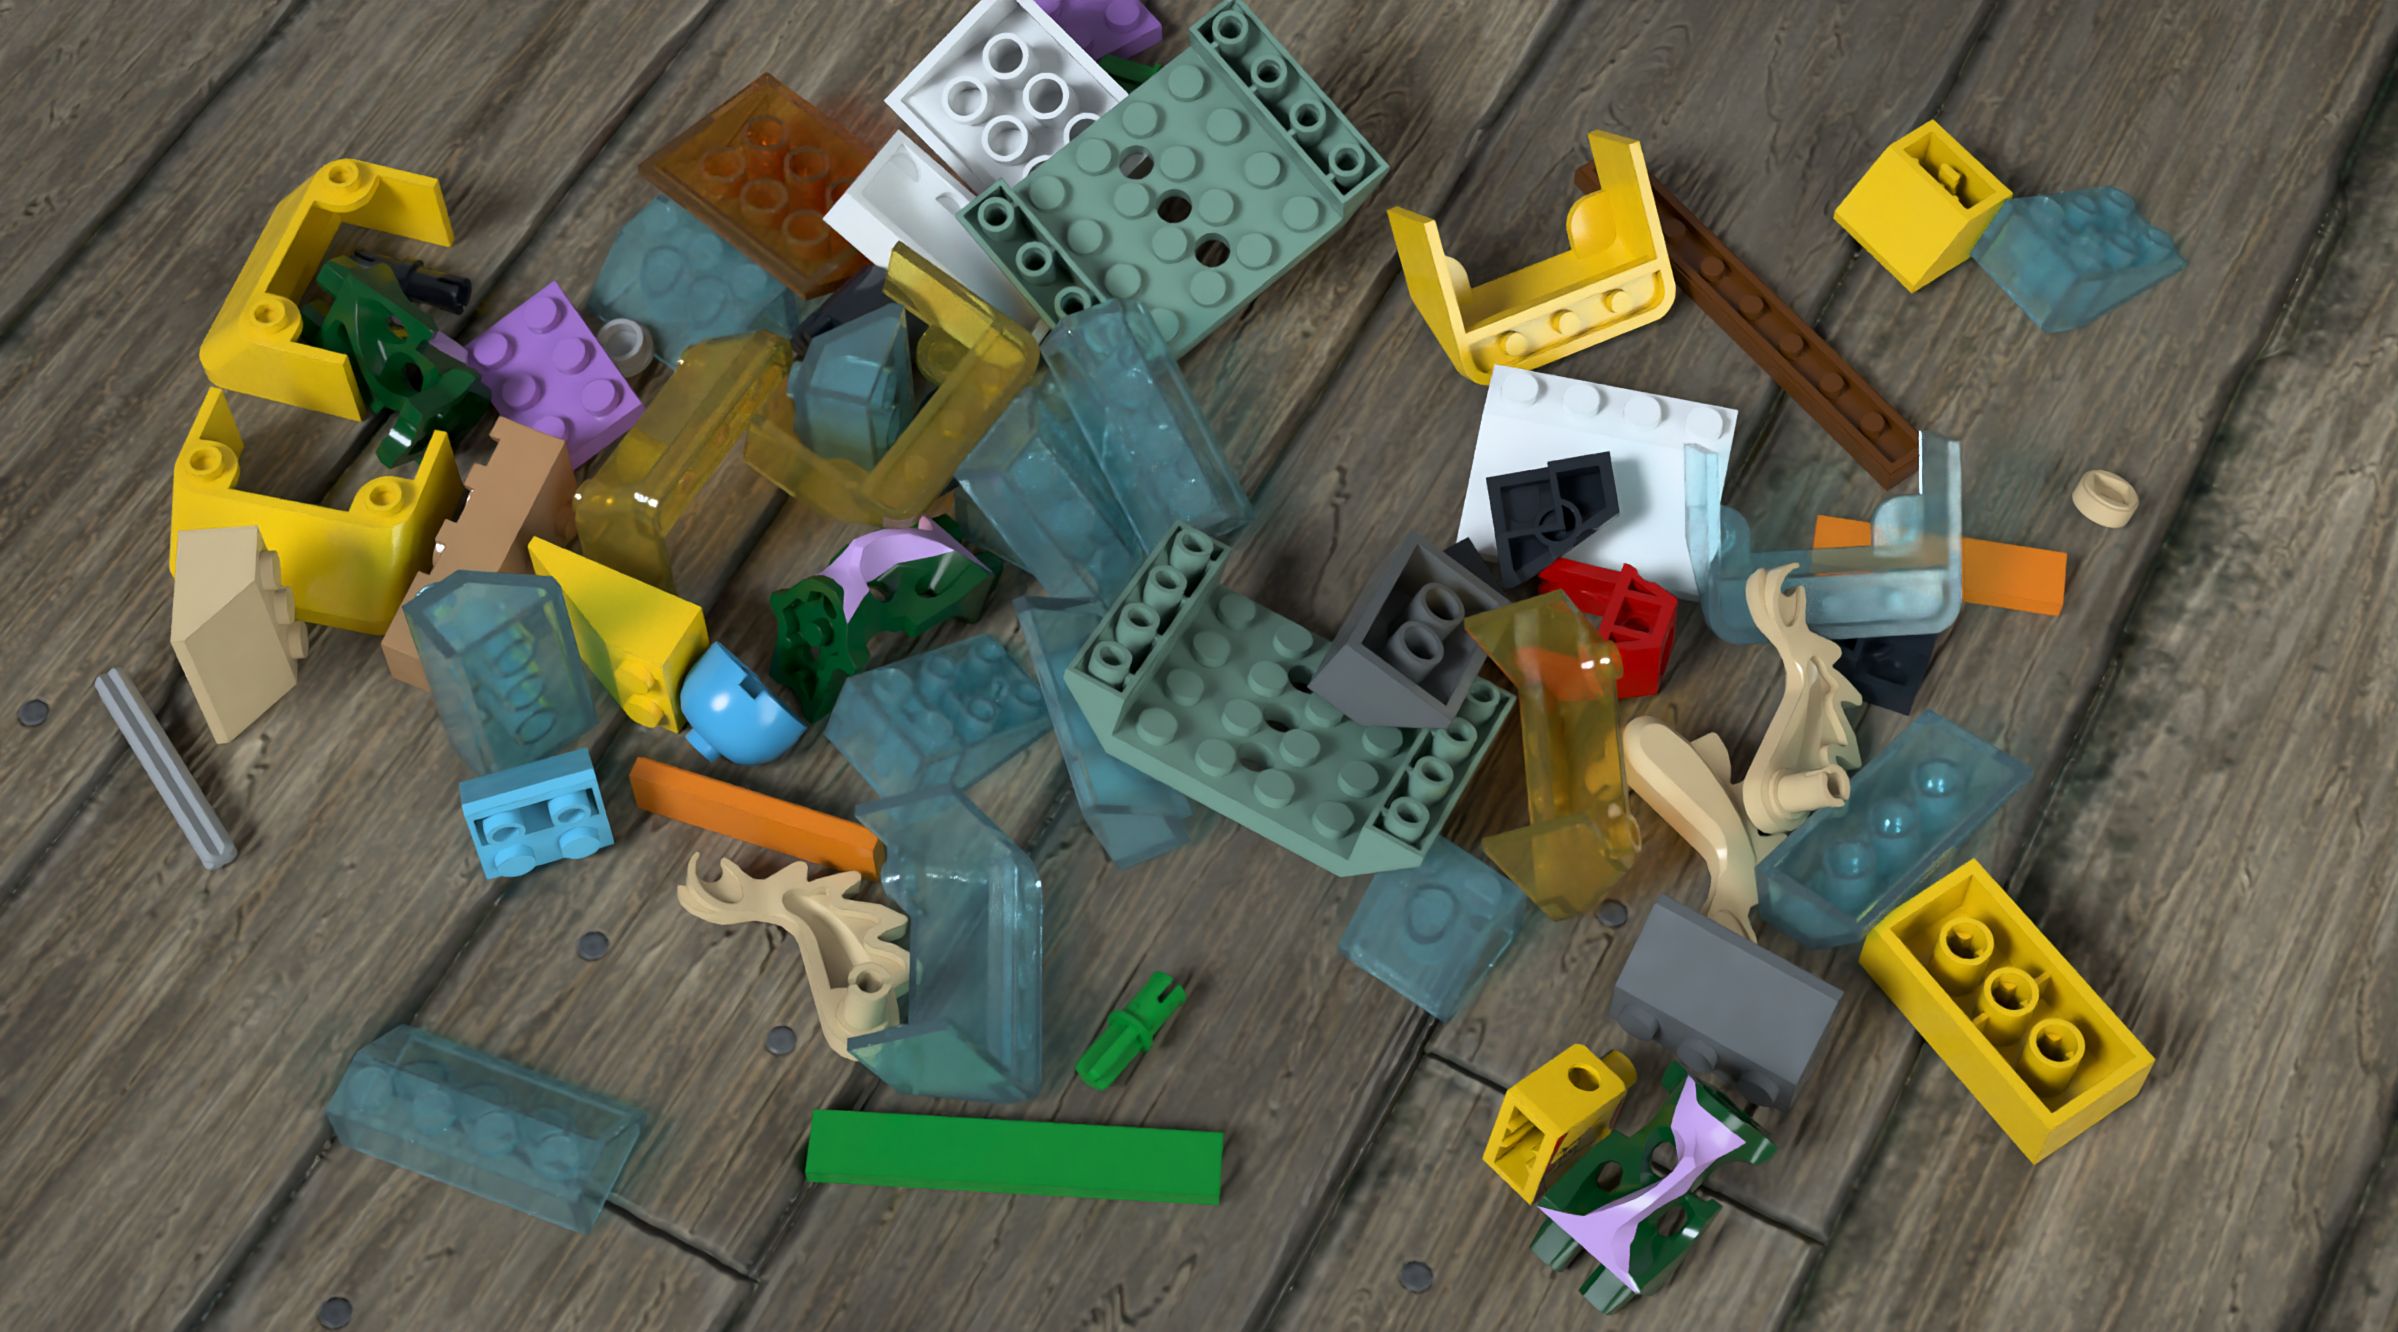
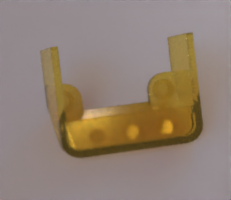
(976, 362)
(678, 447)
(1573, 754)

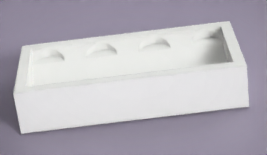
(915, 201)

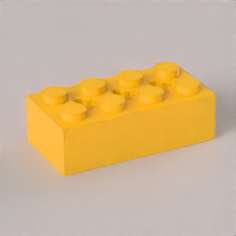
(2005, 1011)

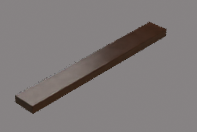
(1780, 341)

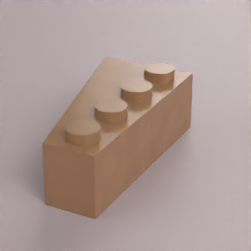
(512, 499)

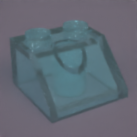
(1435, 927)

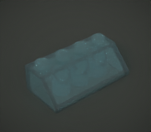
(1144, 422)
(501, 666)
(1123, 806)
(1896, 828)
(485, 1126)

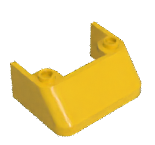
(1595, 291)
(258, 326)
(340, 564)

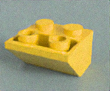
(1922, 206)

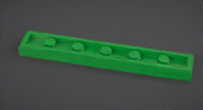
(1015, 1157)

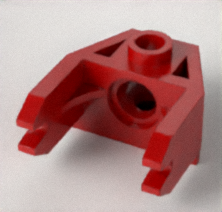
(1634, 613)

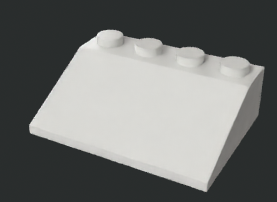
(1007, 95)
(1553, 417)

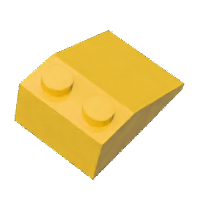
(628, 633)

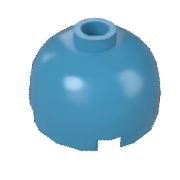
(735, 711)

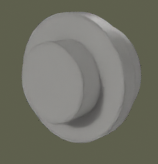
(628, 345)

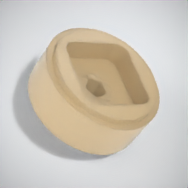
(2105, 498)

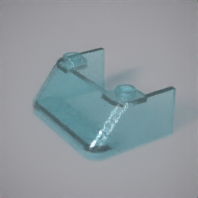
(1893, 588)
(971, 952)

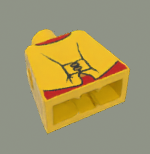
(1557, 1118)

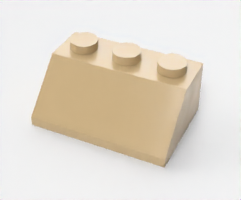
(234, 626)

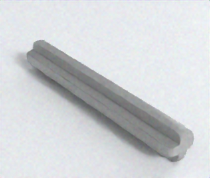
(166, 768)

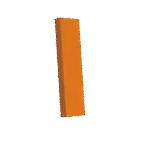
(1991, 571)
(756, 818)

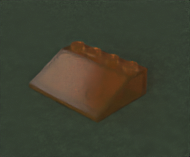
(764, 180)

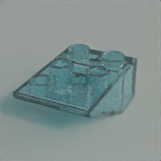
(2074, 255)
(938, 717)

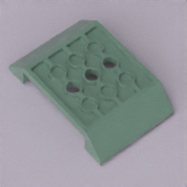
(1230, 133)
(1184, 693)

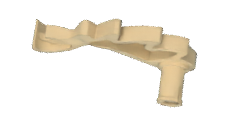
(1810, 737)
(1694, 794)
(841, 940)

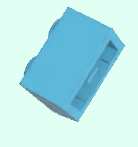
(536, 814)

